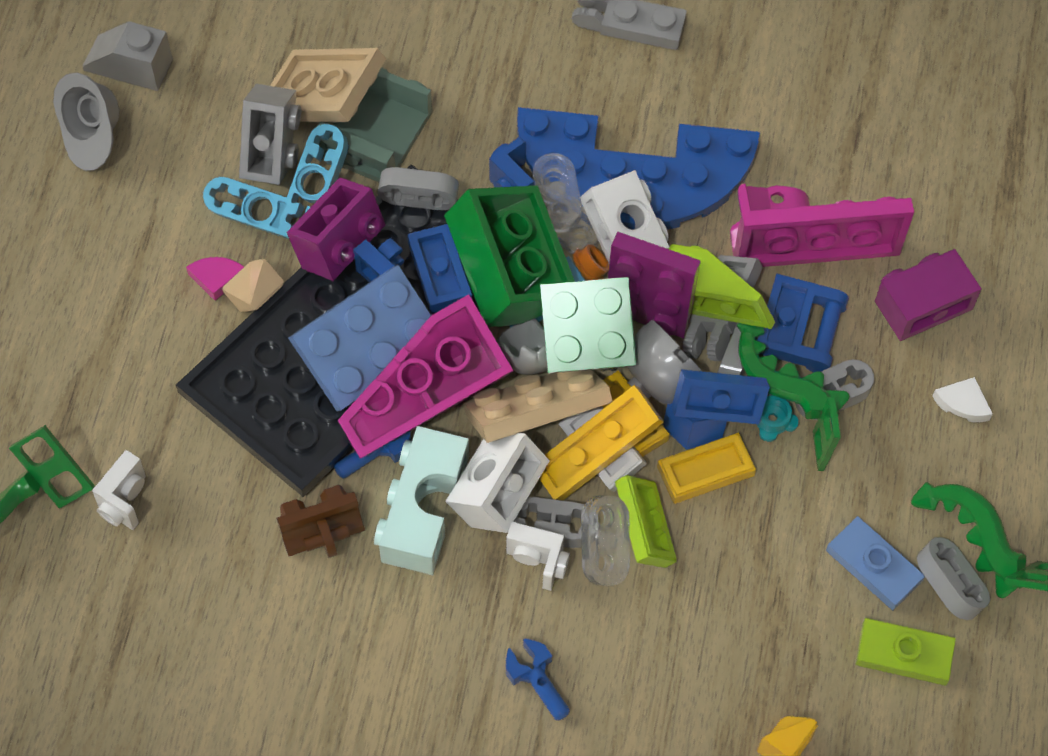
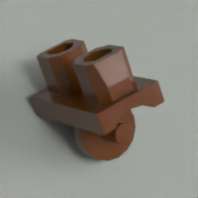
(320, 524)

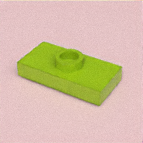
(647, 520)
(905, 651)

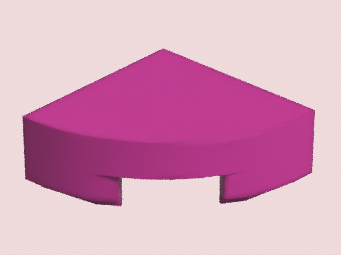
(213, 274)

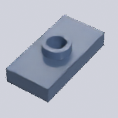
(875, 563)

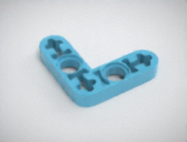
(282, 207)

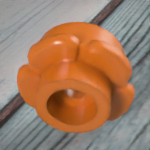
(591, 262)

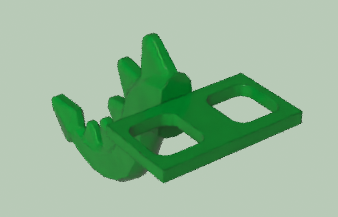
(804, 391)
(40, 474)
(987, 533)

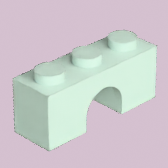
(430, 465)

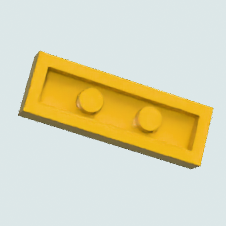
(599, 443)

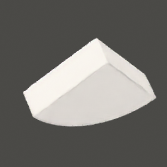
(964, 400)

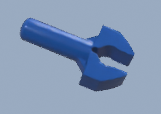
(353, 463)
(537, 677)

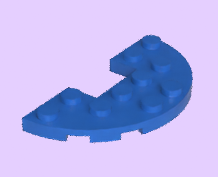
(694, 183)

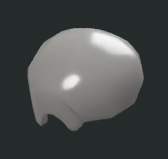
(525, 347)

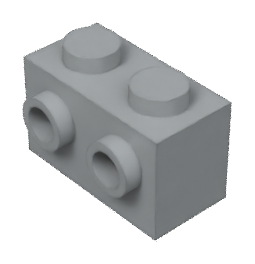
(267, 134)

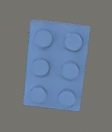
(360, 336)

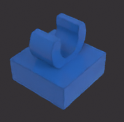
(374, 262)

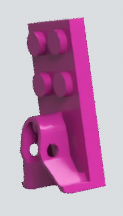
(818, 233)

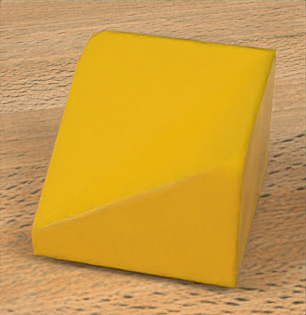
(788, 737)

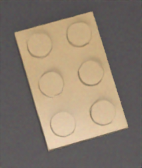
(329, 80)
(535, 402)

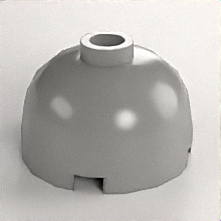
(658, 363)

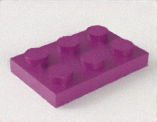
(660, 282)

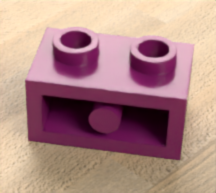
(334, 227)
(927, 294)

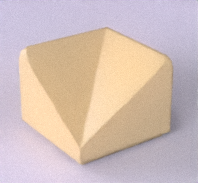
(253, 285)

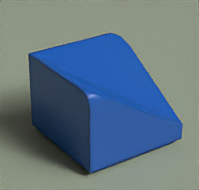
(692, 431)

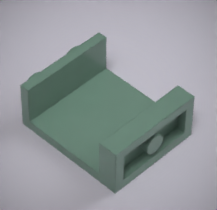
(384, 125)

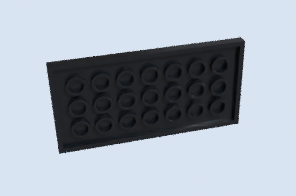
(261, 386)

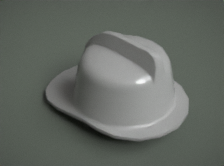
(86, 119)

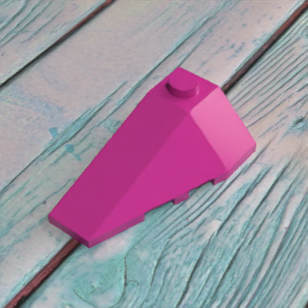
(433, 372)

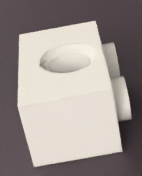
(627, 195)
(497, 482)

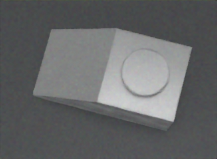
(131, 55)

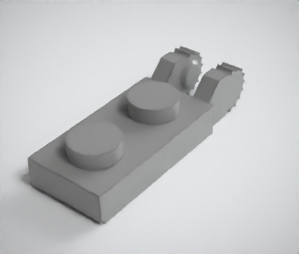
(632, 21)
(695, 341)

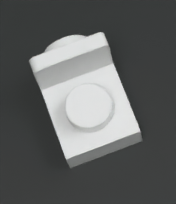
(120, 484)
(538, 546)

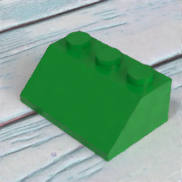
(507, 251)

